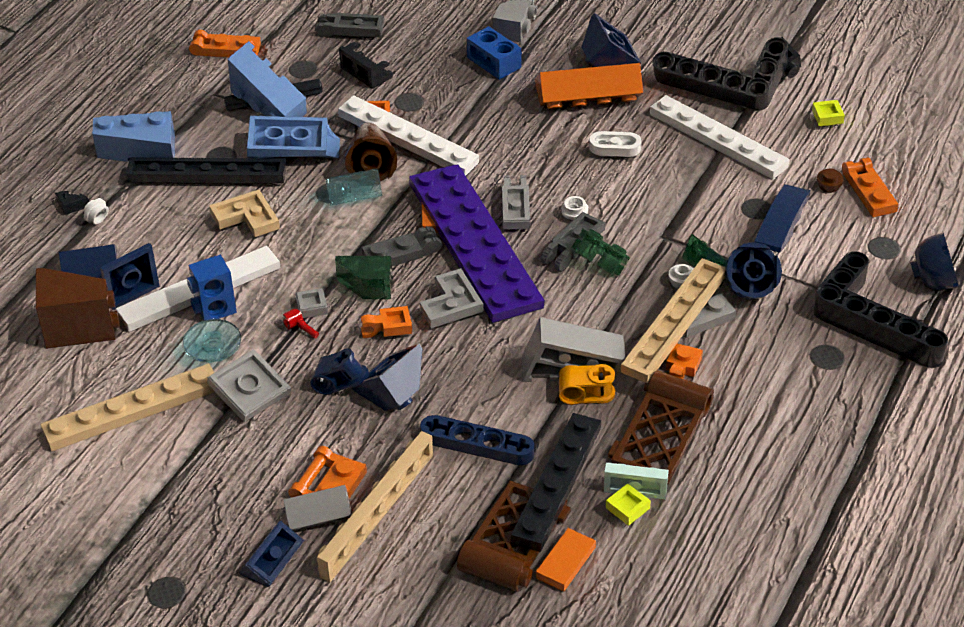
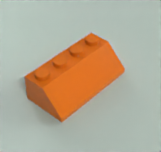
(589, 84)

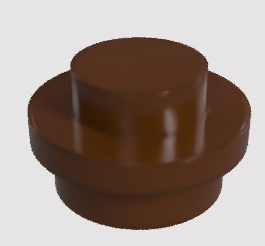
(829, 180)

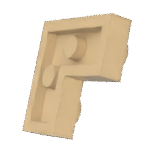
(249, 208)

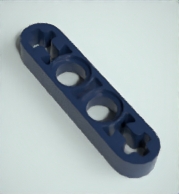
(479, 435)

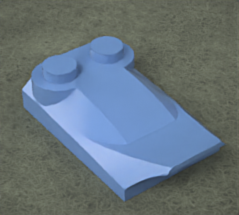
(291, 137)

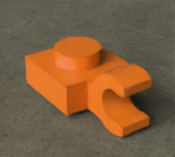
(390, 320)
(684, 361)

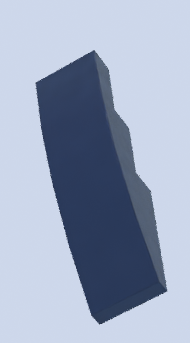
(782, 217)

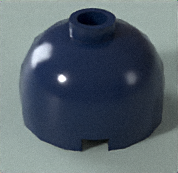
(934, 264)
(752, 271)

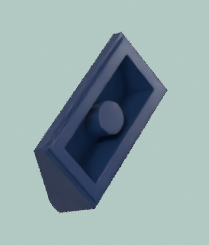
(272, 555)

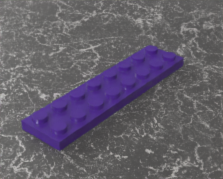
(476, 243)

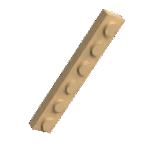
(673, 321)
(127, 408)
(375, 506)

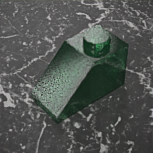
(366, 275)

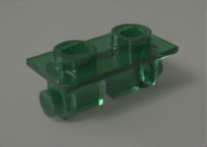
(699, 249)
(610, 255)

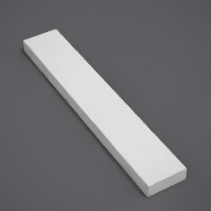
(177, 296)

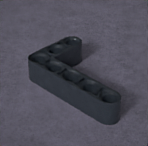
(725, 78)
(842, 307)

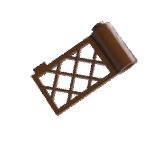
(676, 399)
(497, 560)

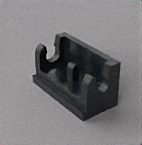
(363, 67)

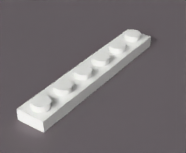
(409, 135)
(719, 137)

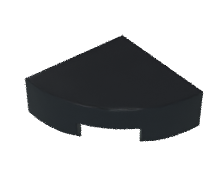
(71, 202)

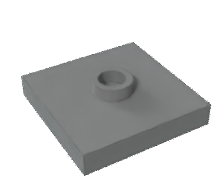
(248, 385)

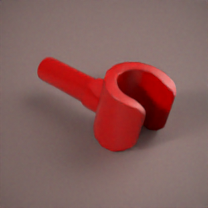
(295, 318)

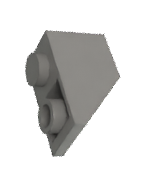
(514, 18)

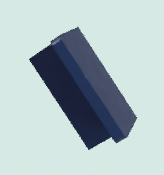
(87, 260)

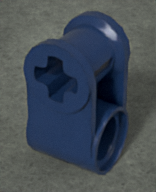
(338, 372)

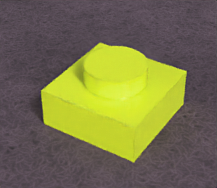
(828, 113)
(628, 504)

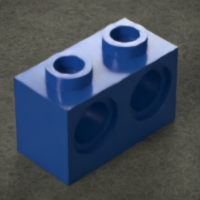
(494, 52)
(212, 288)

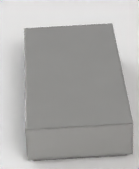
(318, 508)

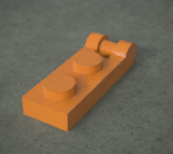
(220, 44)
(869, 187)

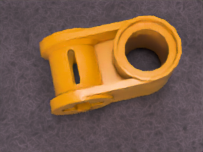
(584, 385)

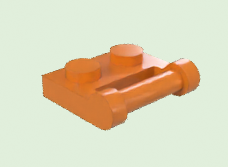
(341, 472)

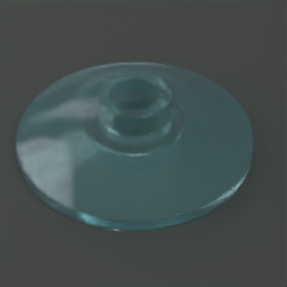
(212, 340)

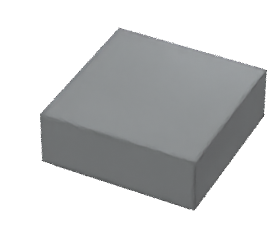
(311, 303)

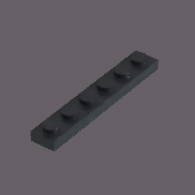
(206, 170)
(556, 482)

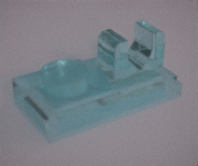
(353, 187)

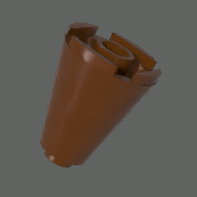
(371, 150)

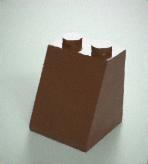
(74, 308)

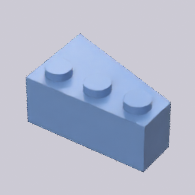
(261, 87)
(134, 136)

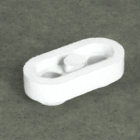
(615, 143)

